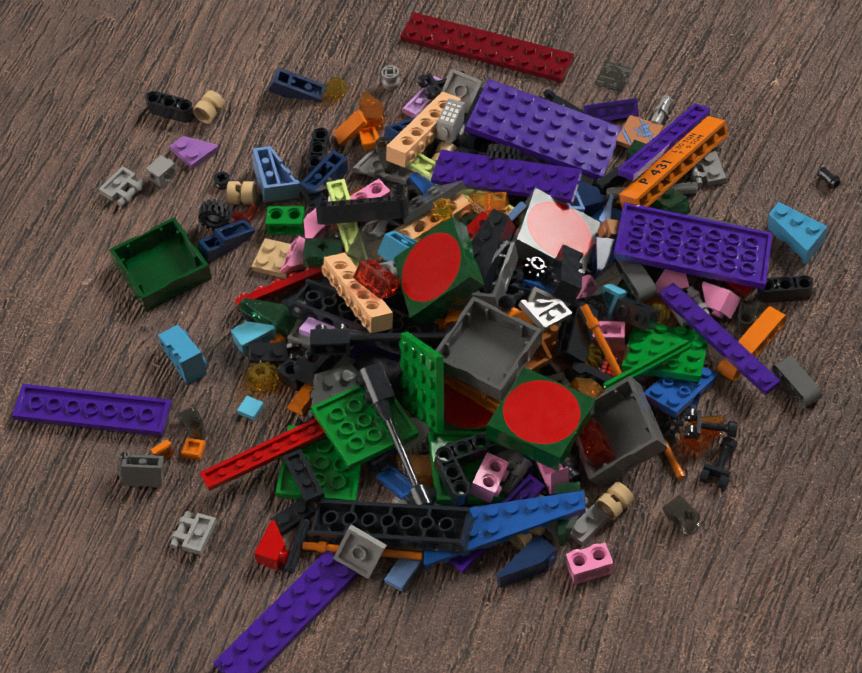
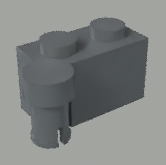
(141, 469)

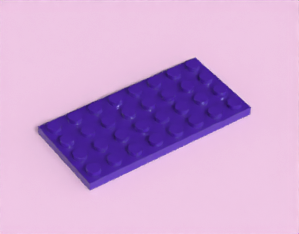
(543, 129)
(693, 245)

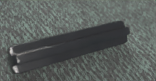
(296, 547)

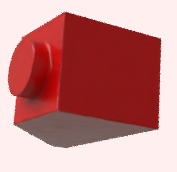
(271, 549)

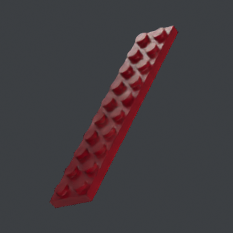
(487, 47)

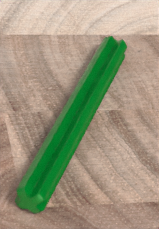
(650, 363)

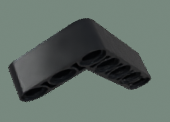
(365, 209)
(456, 460)

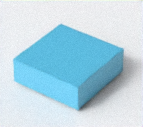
(250, 408)

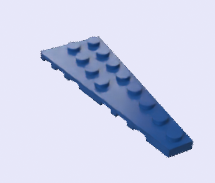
(503, 520)

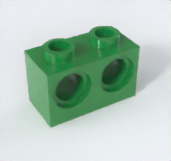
(285, 220)

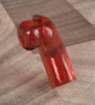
(248, 215)

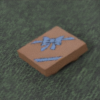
(638, 129)

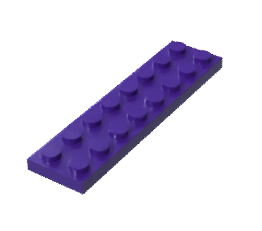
(506, 176)
(92, 409)
(287, 617)

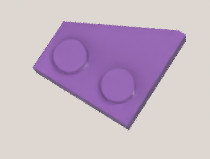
(193, 151)

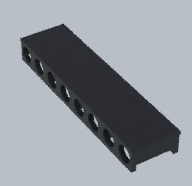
(326, 305)
(395, 524)

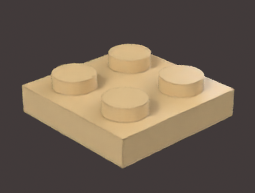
(271, 258)

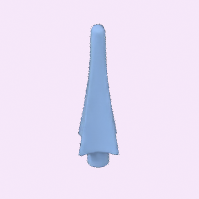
(607, 211)

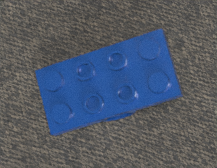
(676, 395)

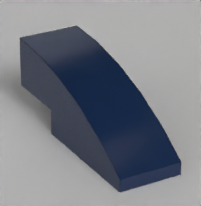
(224, 240)

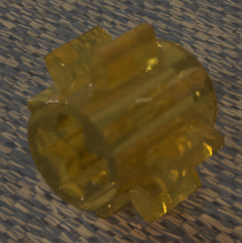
(336, 87)
(443, 209)
(664, 314)

